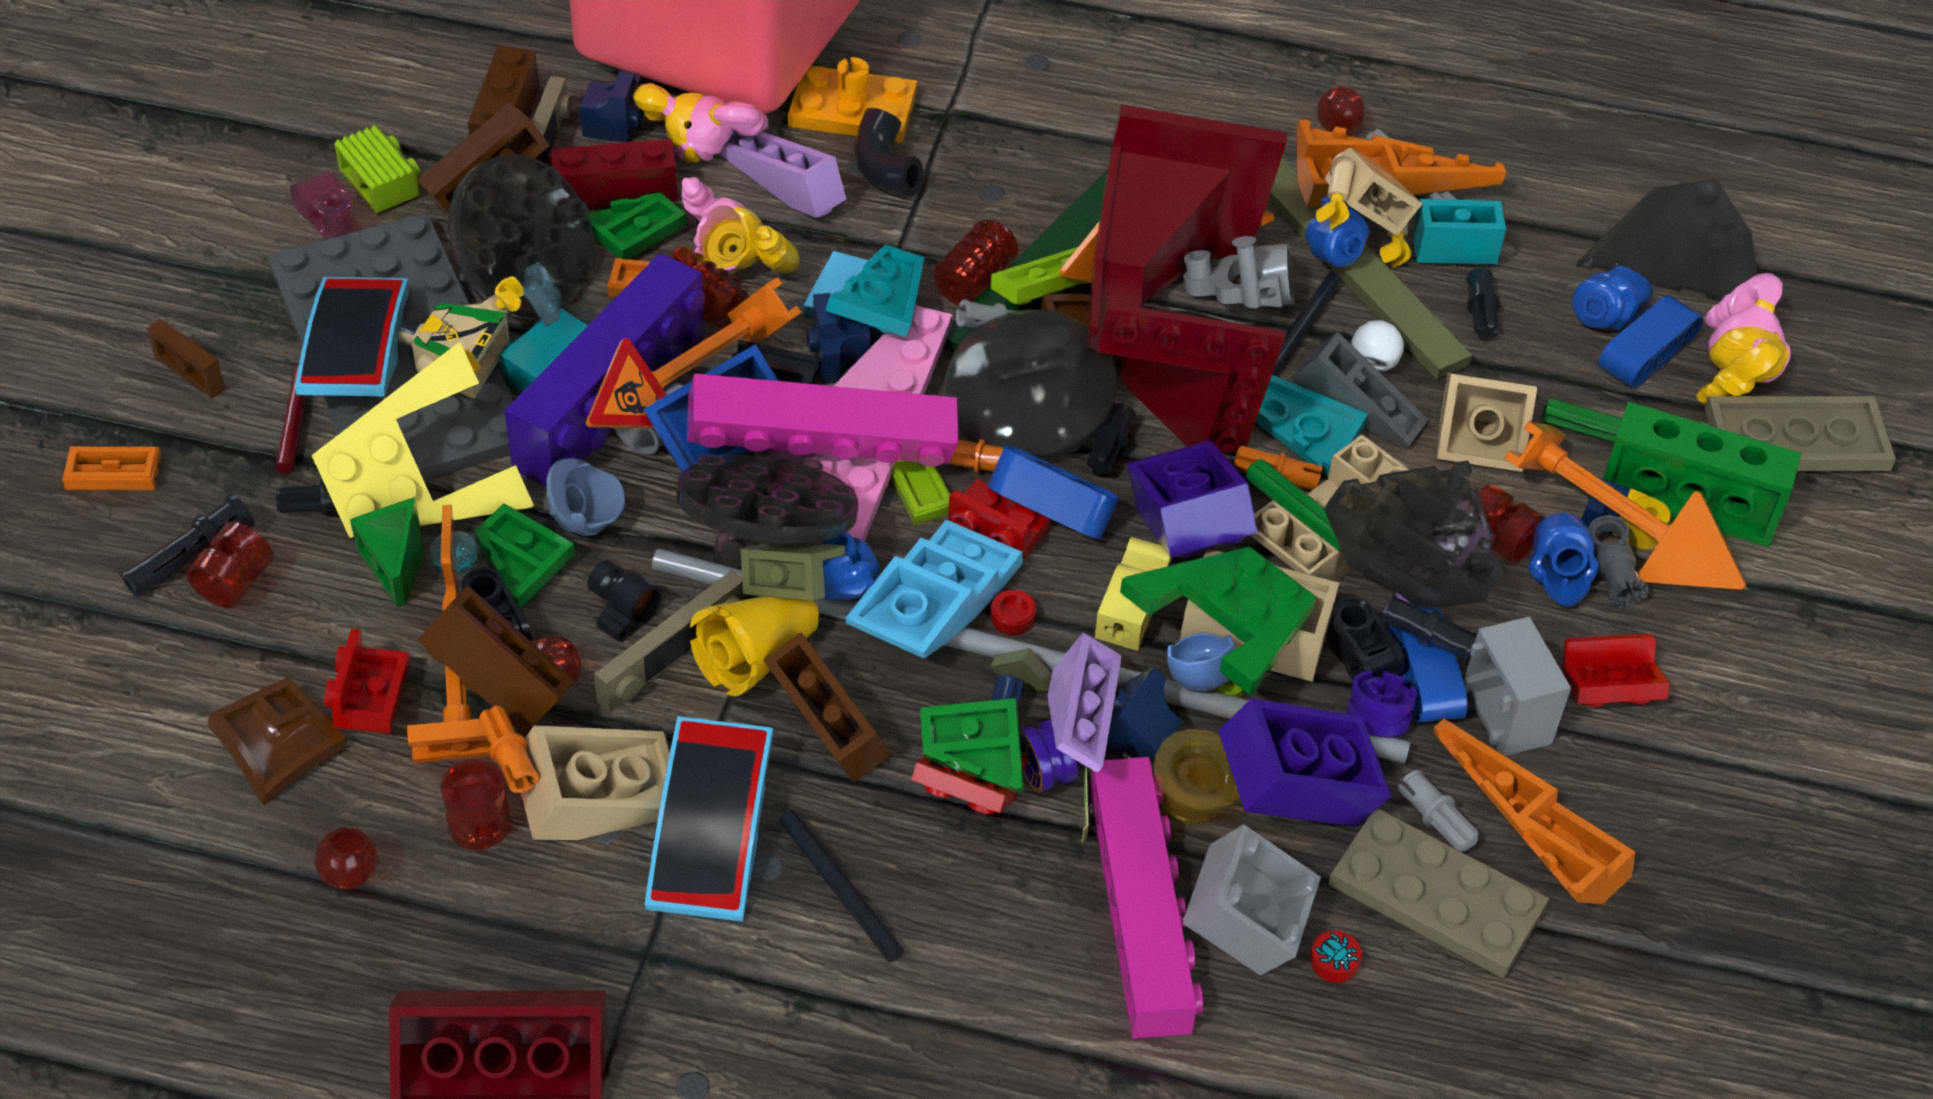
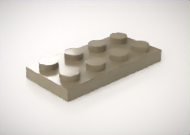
(1827, 430)
(1439, 892)

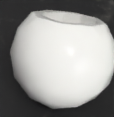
(1379, 344)

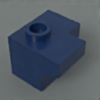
(610, 110)
(835, 340)
(1141, 716)

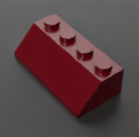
(497, 1044)

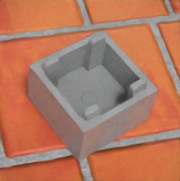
(1516, 686)
(1252, 900)

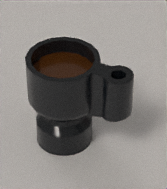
(630, 596)

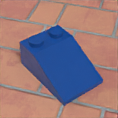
(670, 413)

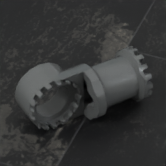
(1617, 562)

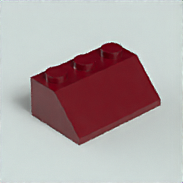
(618, 170)

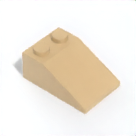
(593, 780)

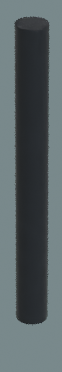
(1306, 318)
(841, 886)

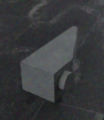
(1348, 377)

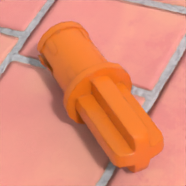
(976, 455)
(1300, 473)
(508, 750)

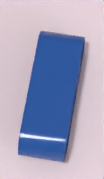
(1650, 341)
(1053, 492)
(1434, 676)

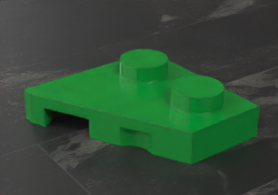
(636, 224)
(522, 551)
(976, 740)

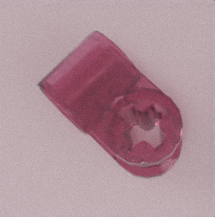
(325, 204)

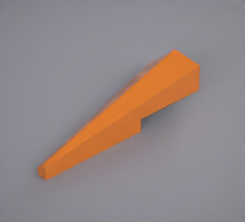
(1407, 162)
(1575, 851)

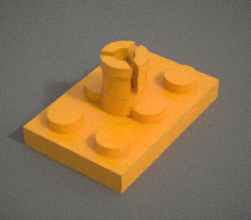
(838, 98)

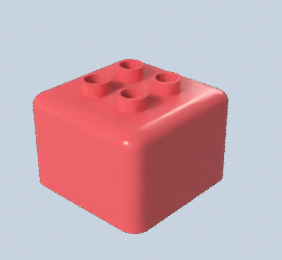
(711, 46)

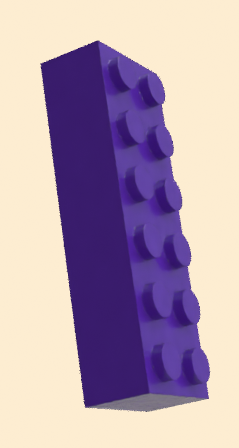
(661, 318)

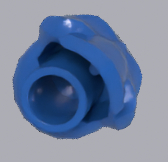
(1340, 245)
(1611, 298)
(1563, 558)
(852, 573)

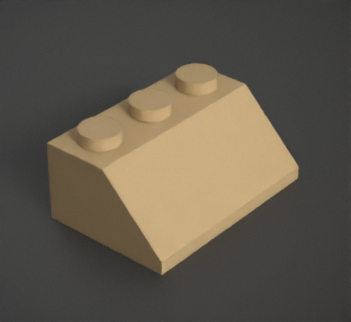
(1303, 653)

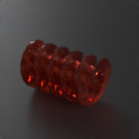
(973, 260)
(720, 290)

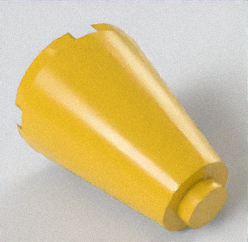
(743, 633)

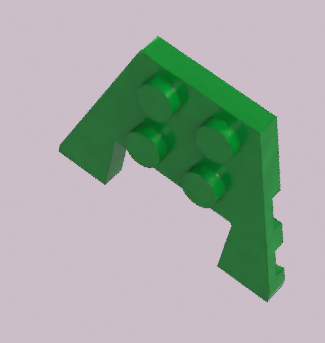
(1242, 595)

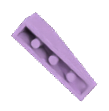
(789, 171)
(1083, 700)

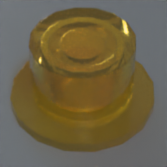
(1194, 776)

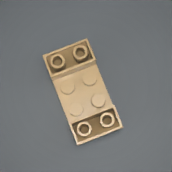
(1298, 543)

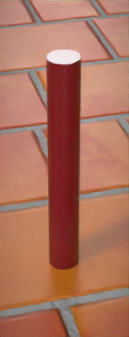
(291, 429)

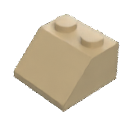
(1484, 420)

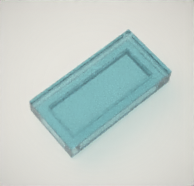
(542, 293)

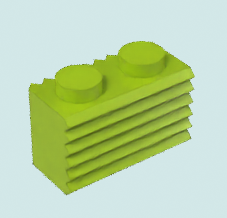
(377, 168)

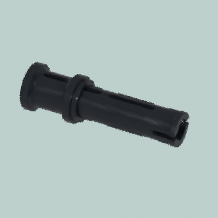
(203, 528)

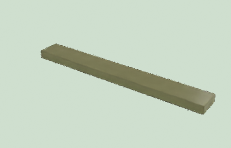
(1379, 288)

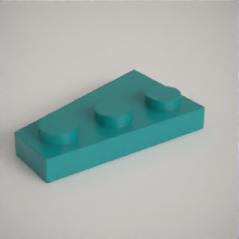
(882, 292)
(1309, 421)

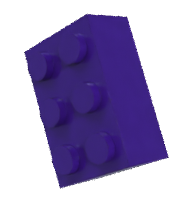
(1192, 499)
(1303, 763)

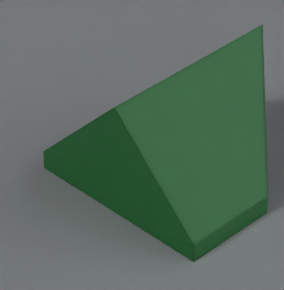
(391, 546)

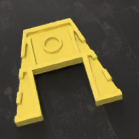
(374, 468)

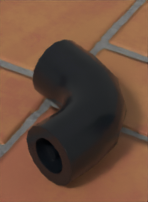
(877, 158)

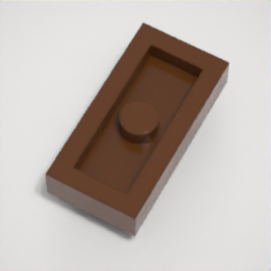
(186, 358)

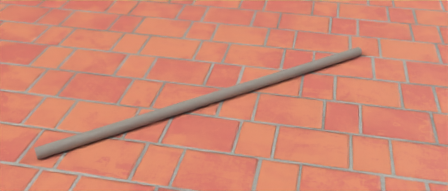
(992, 645)

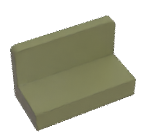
(787, 569)

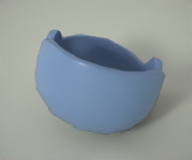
(1197, 661)

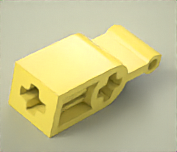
(1118, 618)

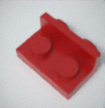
(997, 517)

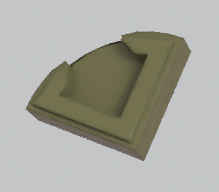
(1025, 666)

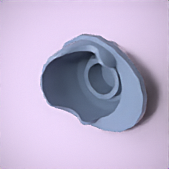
(583, 496)

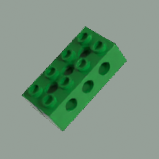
(1675, 456)

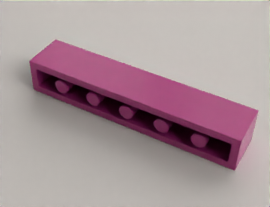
(822, 420)
(1143, 900)

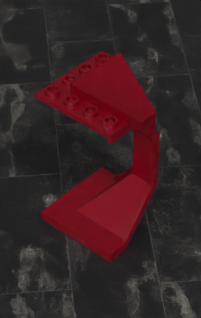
(1170, 192)

